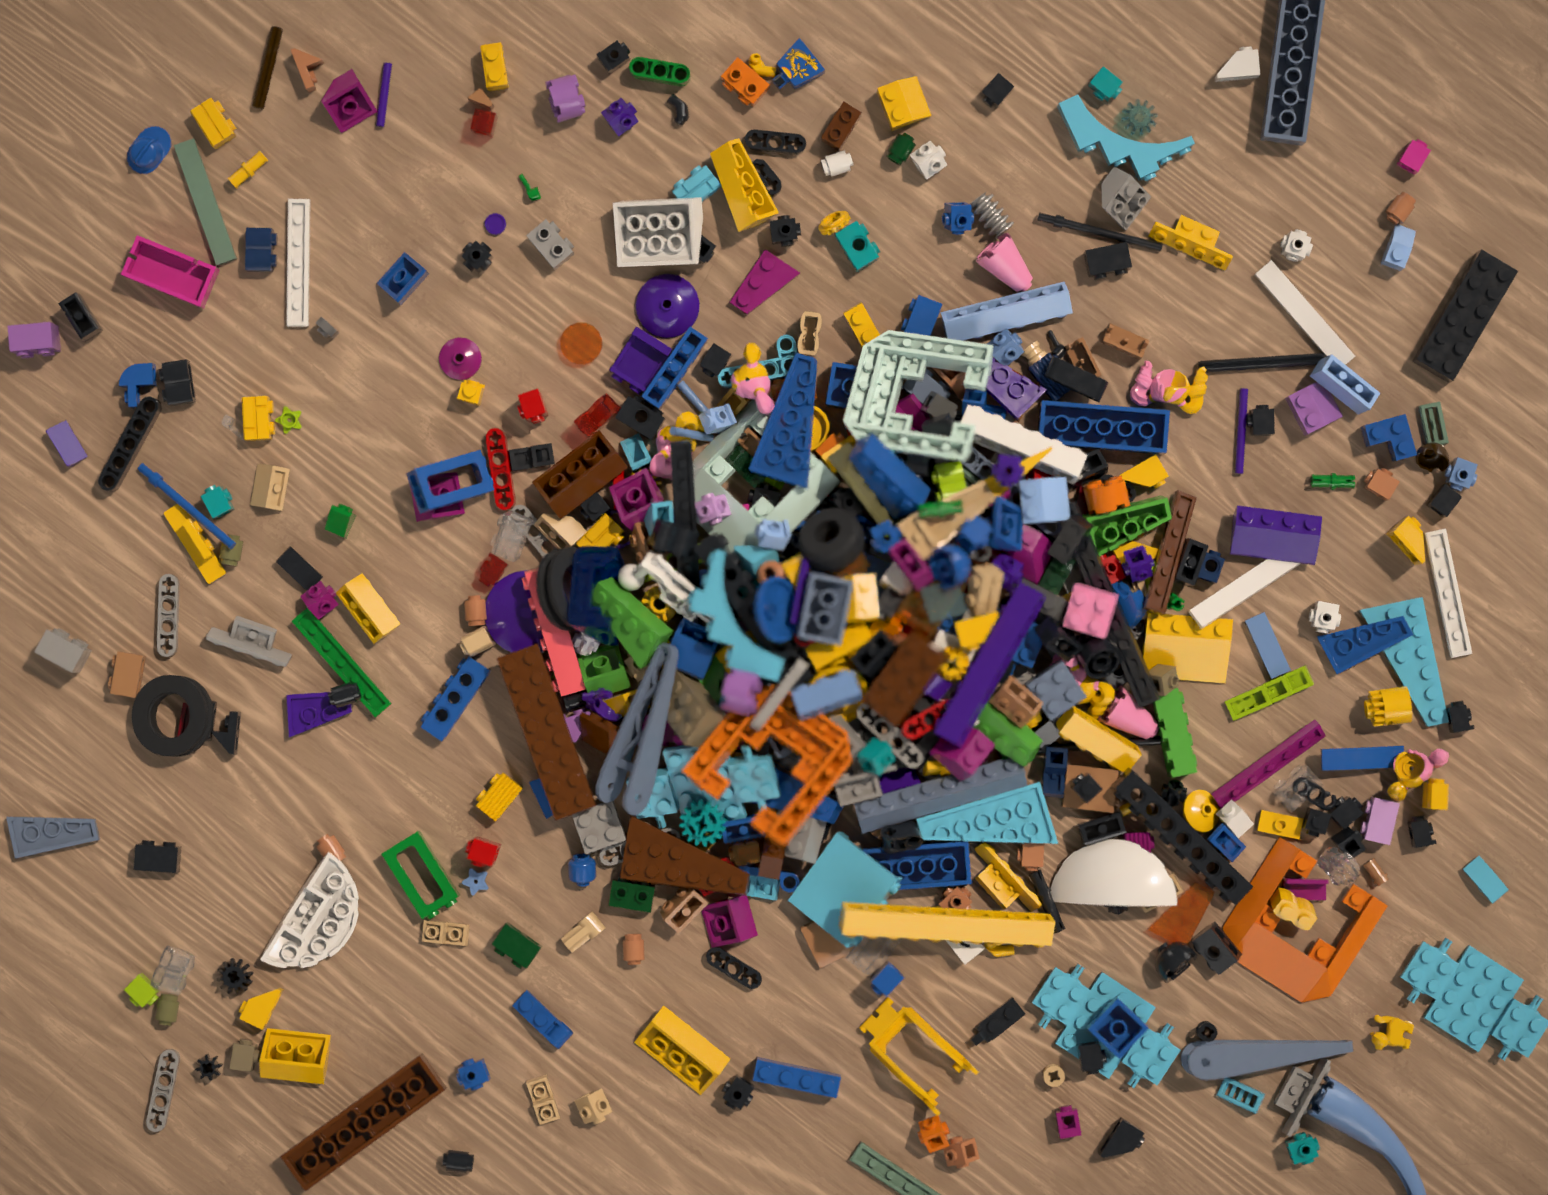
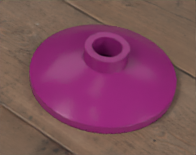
(465, 368)

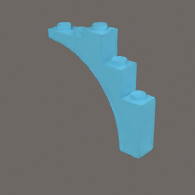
(1143, 157)
(724, 628)

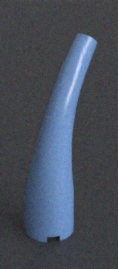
(1354, 1117)

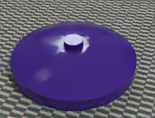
(510, 615)

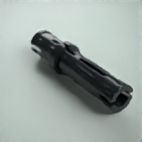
(1046, 899)

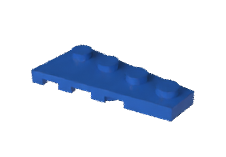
(1357, 644)

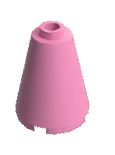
(1006, 263)
(1128, 717)

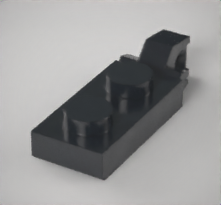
(998, 1021)

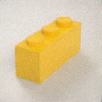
(368, 608)

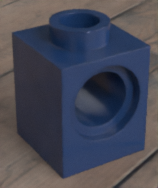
(1212, 576)

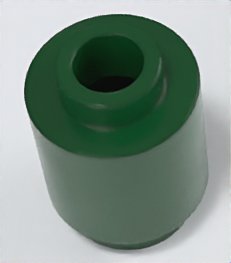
(901, 148)

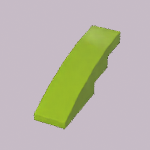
(1269, 692)

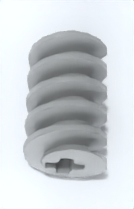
(991, 215)

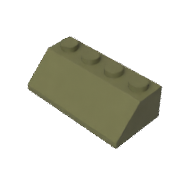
(855, 481)

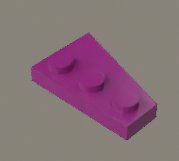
(762, 282)

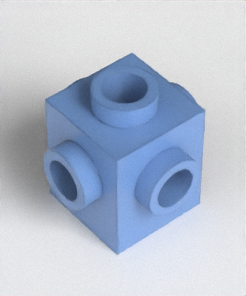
(1006, 347)
(1467, 470)

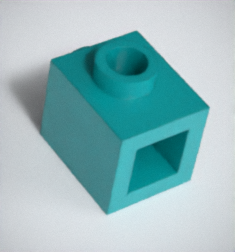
(1105, 85)
(217, 501)
(876, 756)

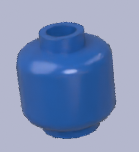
(582, 869)

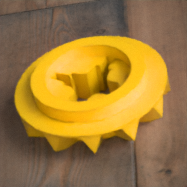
(834, 222)
(962, 663)

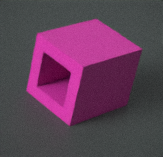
(1414, 156)

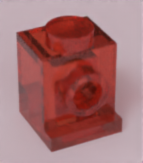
(492, 570)

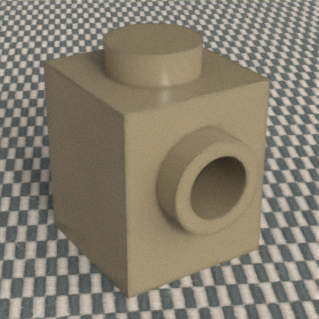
(1164, 678)
(244, 1055)

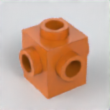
(933, 1133)

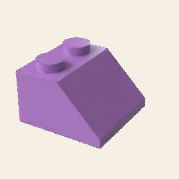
(1313, 407)

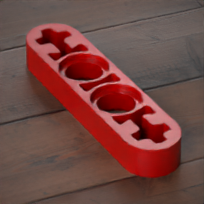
(504, 468)

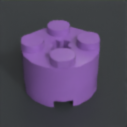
(565, 98)
(741, 692)

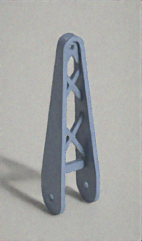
(631, 733)
(1239, 1057)

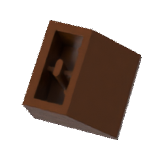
(597, 732)

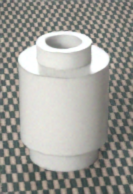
(837, 163)

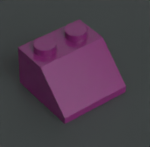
(439, 485)
(634, 497)
(965, 760)
(729, 921)

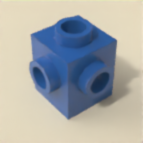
(957, 217)
(885, 529)
(481, 1074)

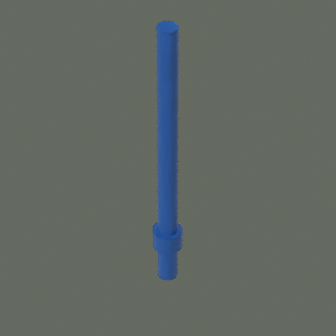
(157, 481)

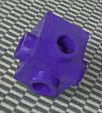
(620, 116)
(1013, 464)
(1137, 564)
(1012, 570)

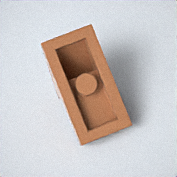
(304, 63)

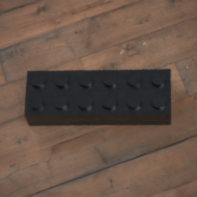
(1465, 316)

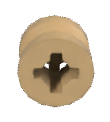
(1033, 353)
(1050, 1073)

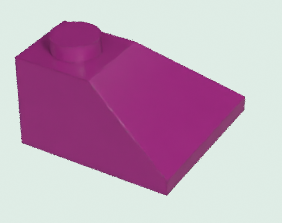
(347, 101)
(1033, 554)

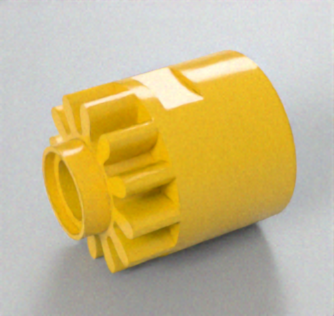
(649, 601)
(1388, 706)

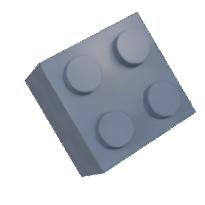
(1056, 689)

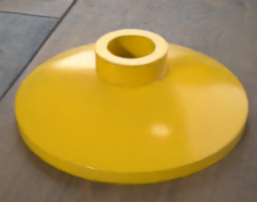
(1194, 811)

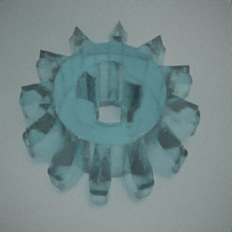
(1143, 110)

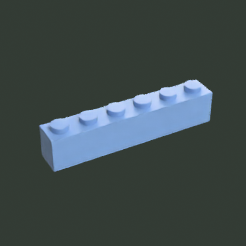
(1007, 312)

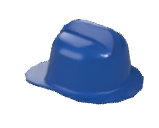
(149, 149)

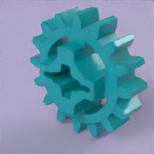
(711, 824)

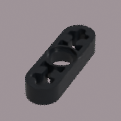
(769, 148)
(750, 971)

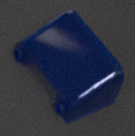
(590, 567)

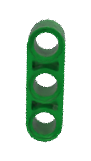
(650, 66)

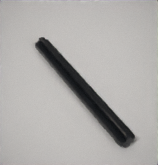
(1261, 362)

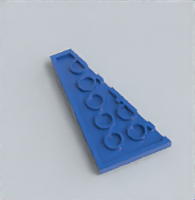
(787, 438)

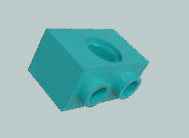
(861, 258)

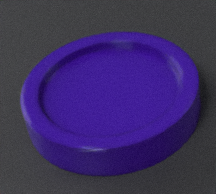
(495, 224)

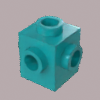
(1295, 1147)

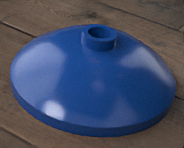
(774, 609)

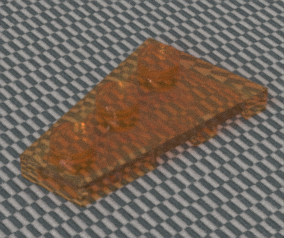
(1182, 920)

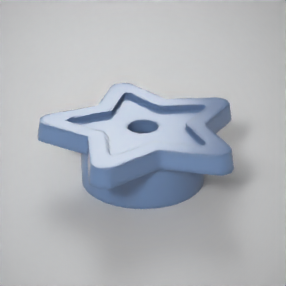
(473, 875)

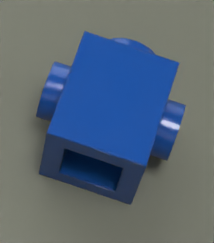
(974, 534)

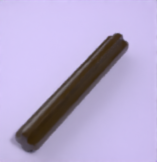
(267, 67)

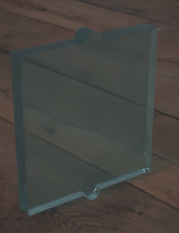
(943, 602)

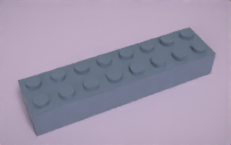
(1292, 71)

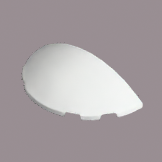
(1113, 874)
(317, 919)

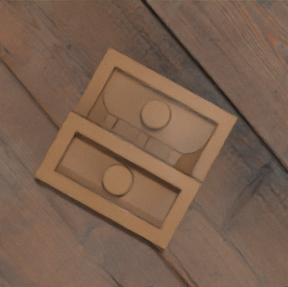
(823, 945)

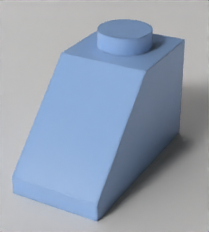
(1398, 247)

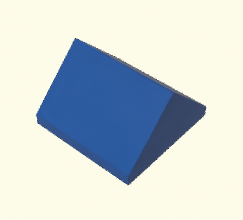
(403, 278)
(1007, 525)

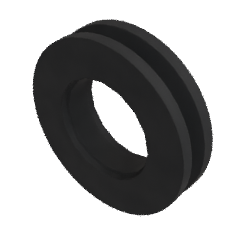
(550, 588)
(145, 711)

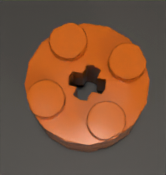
(1107, 495)

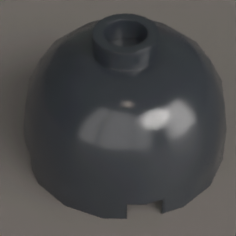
(1173, 960)

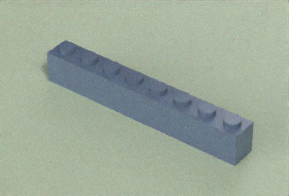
(939, 795)

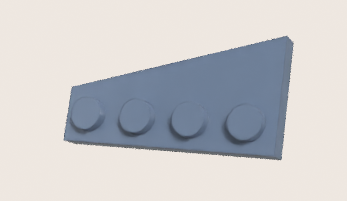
(45, 834)

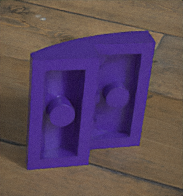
(898, 779)

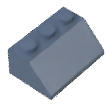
(824, 608)

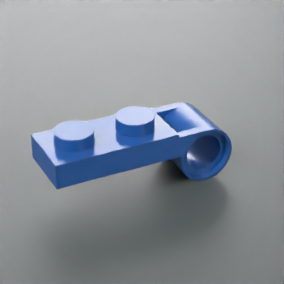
(754, 870)
(542, 1019)

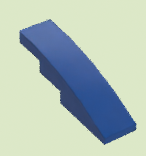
(1359, 757)

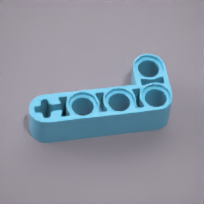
(778, 363)

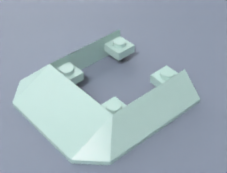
(879, 382)
(713, 471)

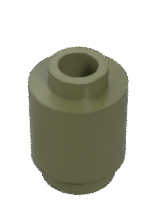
(233, 555)
(167, 1009)

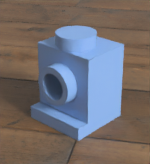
(717, 419)
(773, 534)

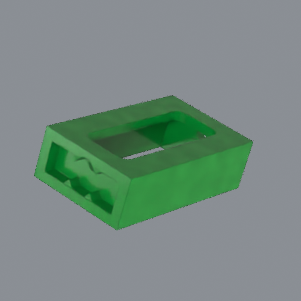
(449, 891)

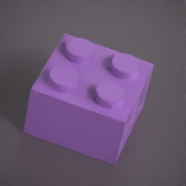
(34, 339)

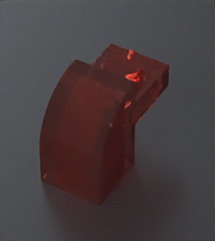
(597, 415)

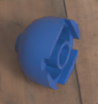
(949, 565)

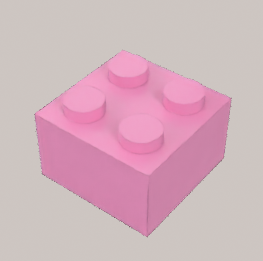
(1091, 610)

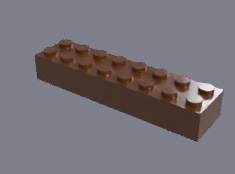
(546, 732)
(363, 1122)

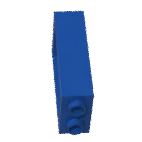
(422, 493)

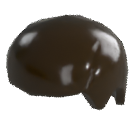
(1432, 456)

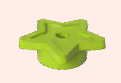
(283, 419)

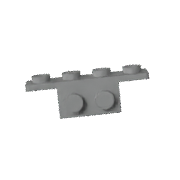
(250, 639)
(859, 787)
(1298, 1092)

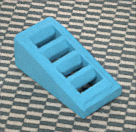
(1256, 1106)

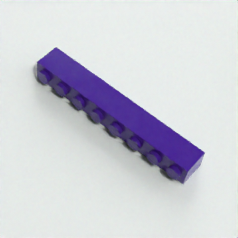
(990, 664)

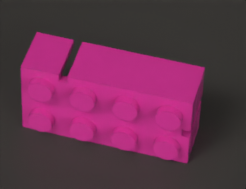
(170, 272)

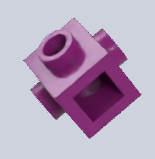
(320, 599)

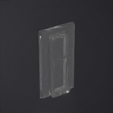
(872, 953)

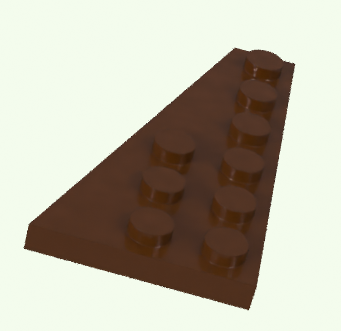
(666, 860)

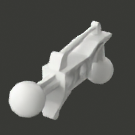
(673, 586)

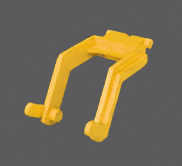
(888, 1025)

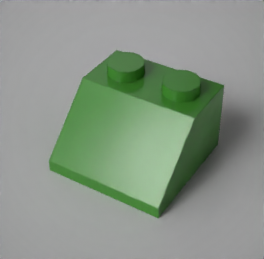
(604, 669)

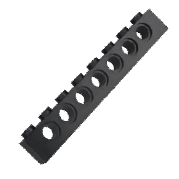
(743, 604)
(1238, 884)

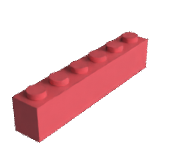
(557, 643)

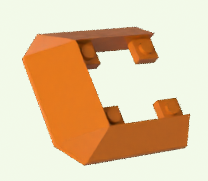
(815, 740)
(1280, 963)

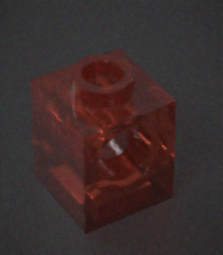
(484, 122)

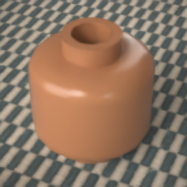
(770, 568)

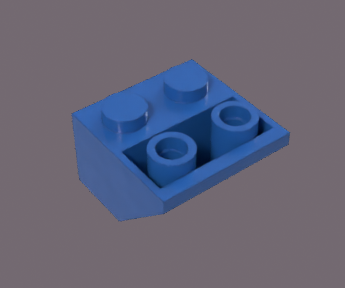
(694, 649)

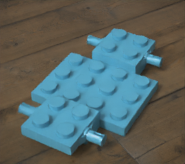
(750, 778)
(1474, 999)
(1076, 1006)

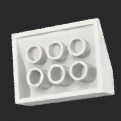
(658, 231)

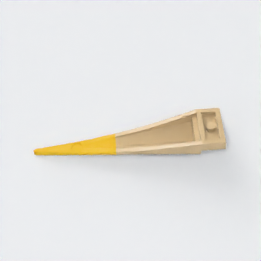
(934, 532)

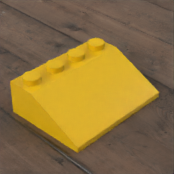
(1182, 643)

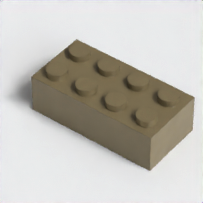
(692, 710)

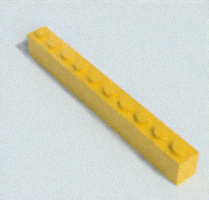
(946, 924)

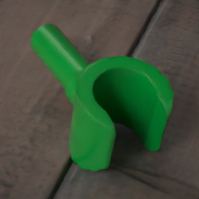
(533, 193)

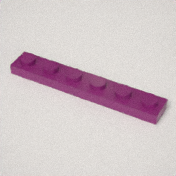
(1269, 764)

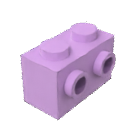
(1379, 820)

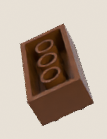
(579, 474)
(906, 678)

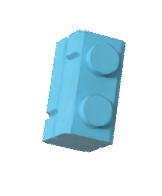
(700, 184)

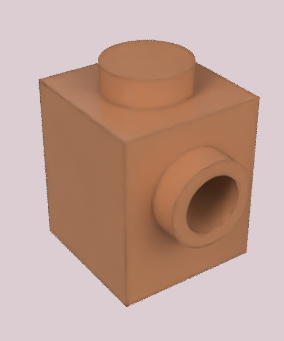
(1381, 483)
(1031, 855)

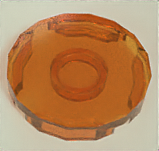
(581, 343)

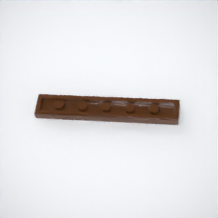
(1169, 553)

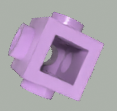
(712, 508)

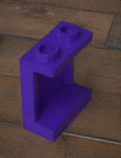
(640, 360)

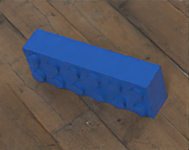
(1105, 426)
(928, 865)

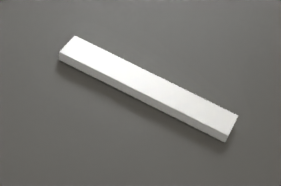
(298, 262)
(1303, 313)
(1239, 591)
(1448, 593)

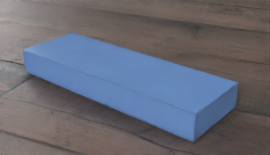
(1267, 645)

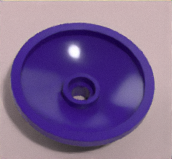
(667, 321)

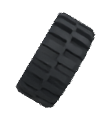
(923, 744)

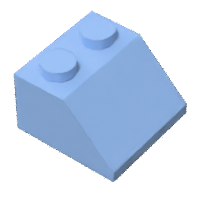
(1044, 500)

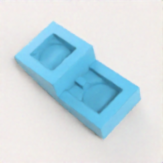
(1485, 879)
(763, 887)

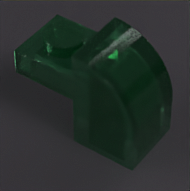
(741, 461)
(1055, 575)

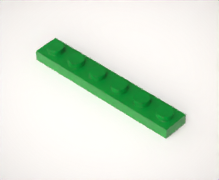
(341, 661)

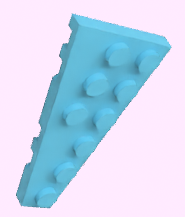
(1414, 658)
(1005, 817)

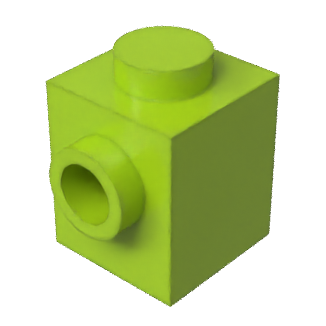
(142, 991)

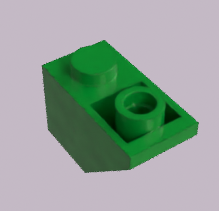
(340, 520)

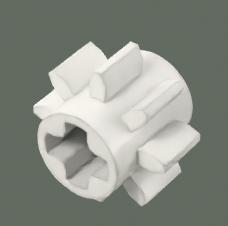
(584, 644)

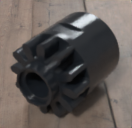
(1098, 656)

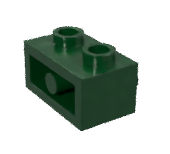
(632, 895)
(516, 945)

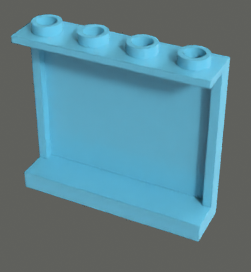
(841, 876)

